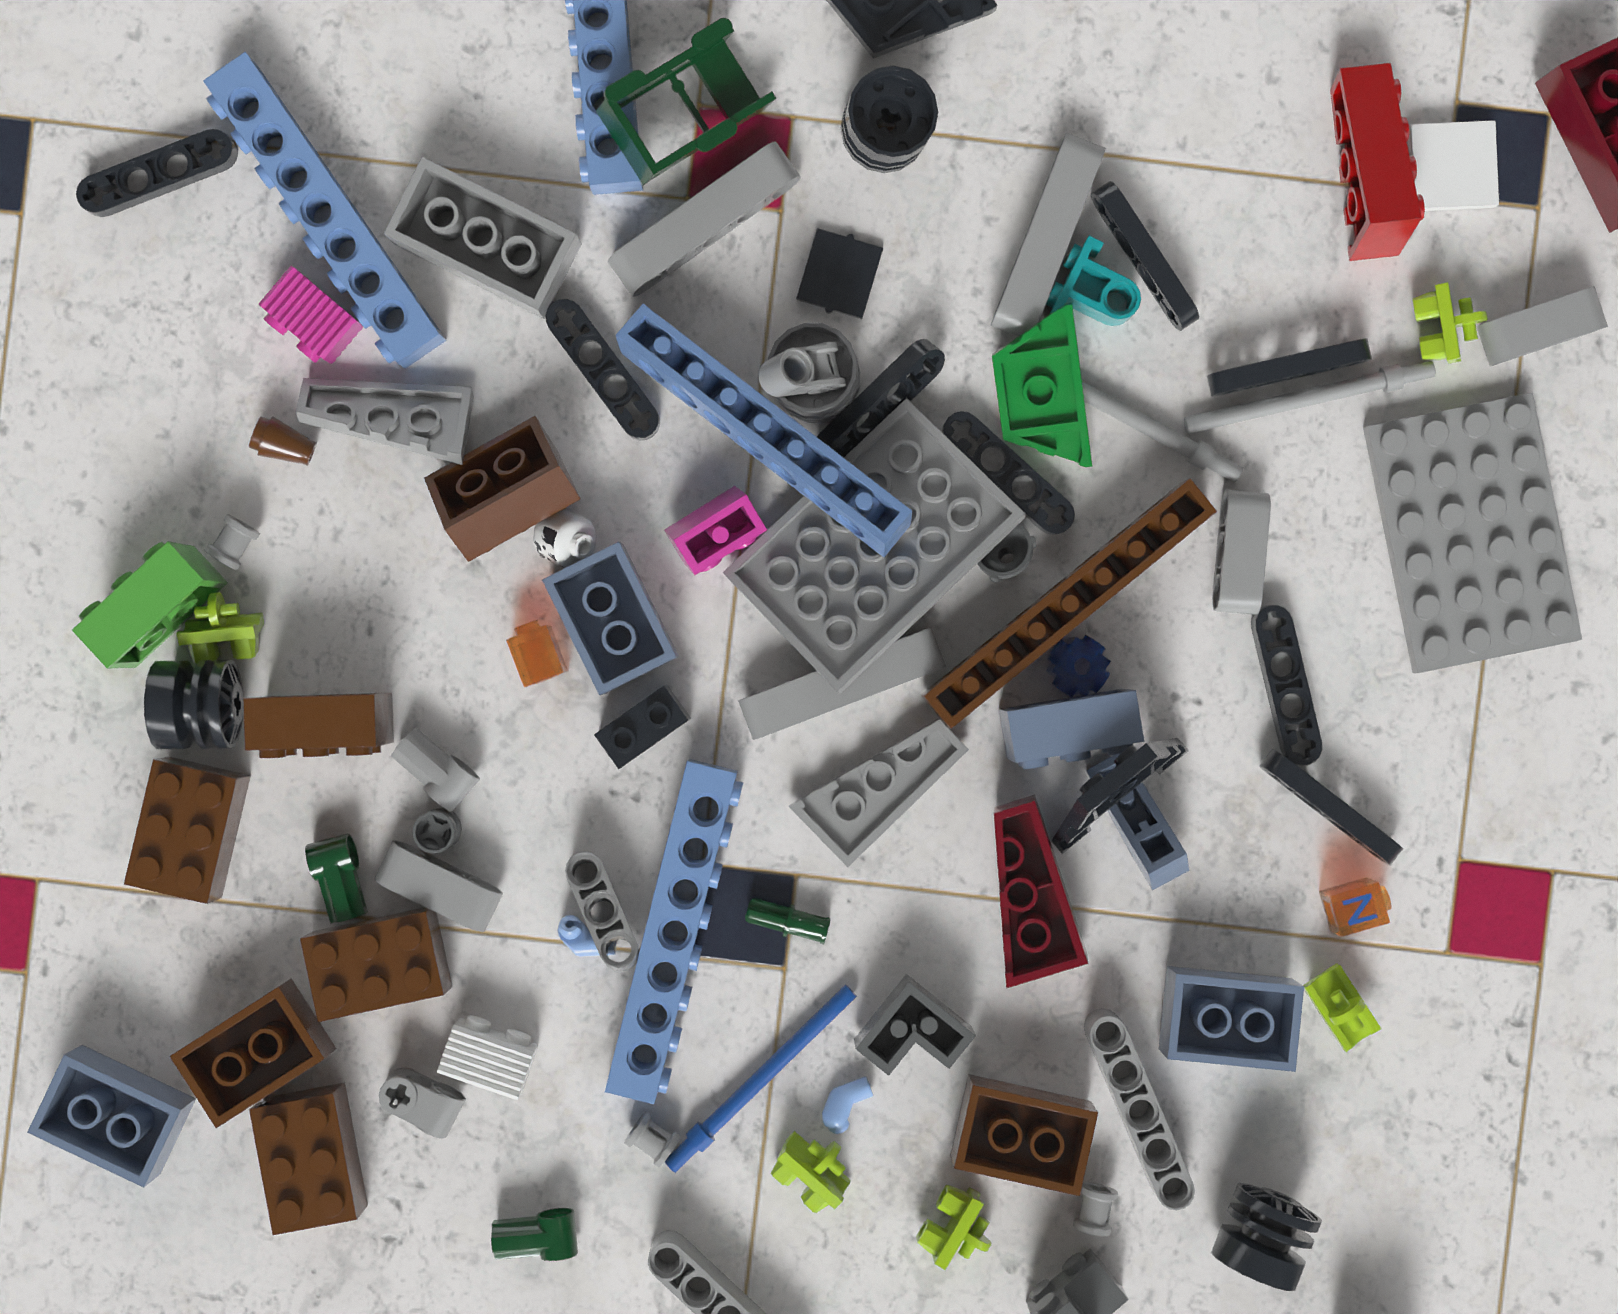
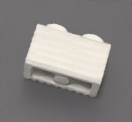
(488, 1057)

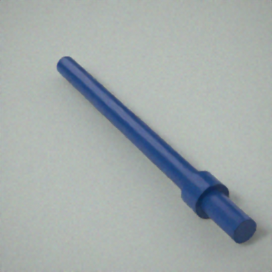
(702, 1134)

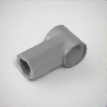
(444, 776)

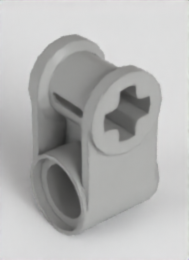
(809, 370)
(426, 1102)

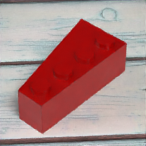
(1375, 161)

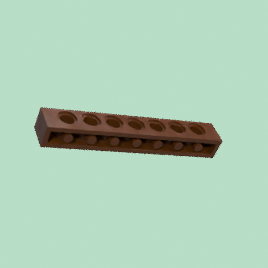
(1069, 603)

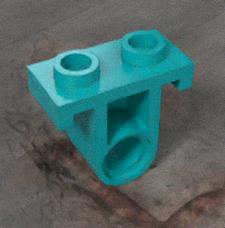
(1090, 284)

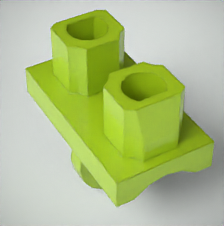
(1439, 304)
(221, 623)
(1341, 1007)
(815, 1168)
(944, 1242)

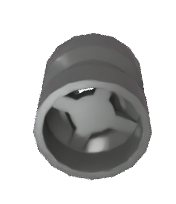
(430, 835)

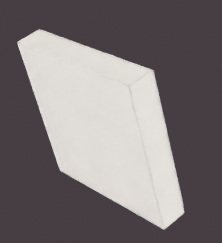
(1455, 164)

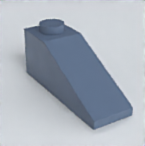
(1146, 832)

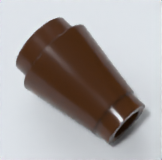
(281, 442)

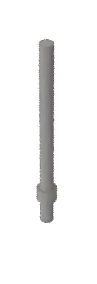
(1388, 379)
(1199, 454)

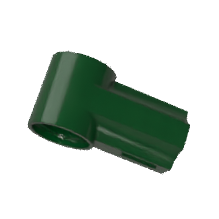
(335, 866)
(545, 1235)

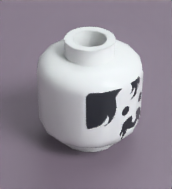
(564, 538)

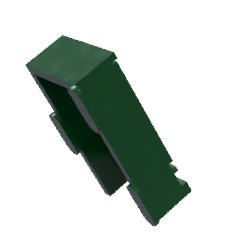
(720, 76)

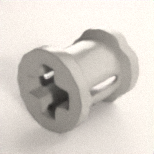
(232, 542)
(652, 1139)
(1095, 1209)

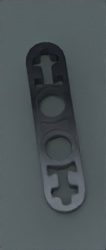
(159, 180)
(1145, 256)
(919, 360)
(607, 366)
(1289, 367)
(1013, 467)
(1294, 683)
(1331, 807)

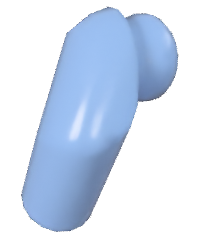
(578, 938)
(840, 1103)

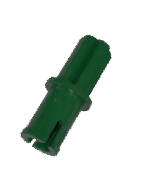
(787, 920)

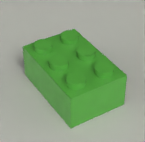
(148, 605)

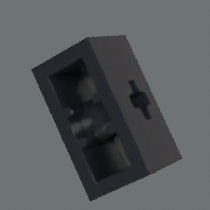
(642, 726)

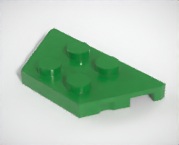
(1043, 389)

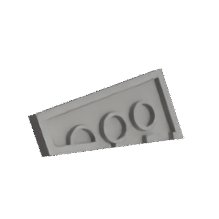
(400, 415)
(869, 798)

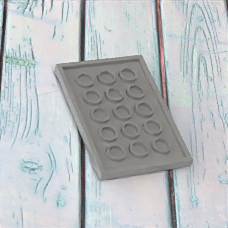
(1472, 533)
(841, 596)

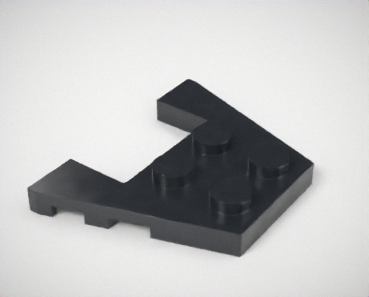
(893, 24)
(1102, 793)

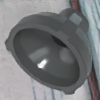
(1017, 543)

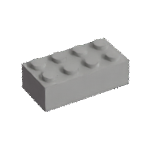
(483, 237)

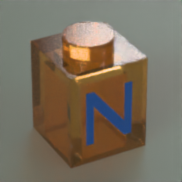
(536, 653)
(1355, 906)

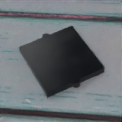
(839, 273)

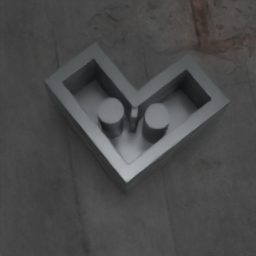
(909, 1018)
(1080, 1288)

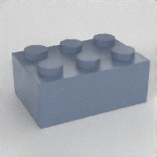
(610, 618)
(1071, 727)
(1231, 1018)
(111, 1115)

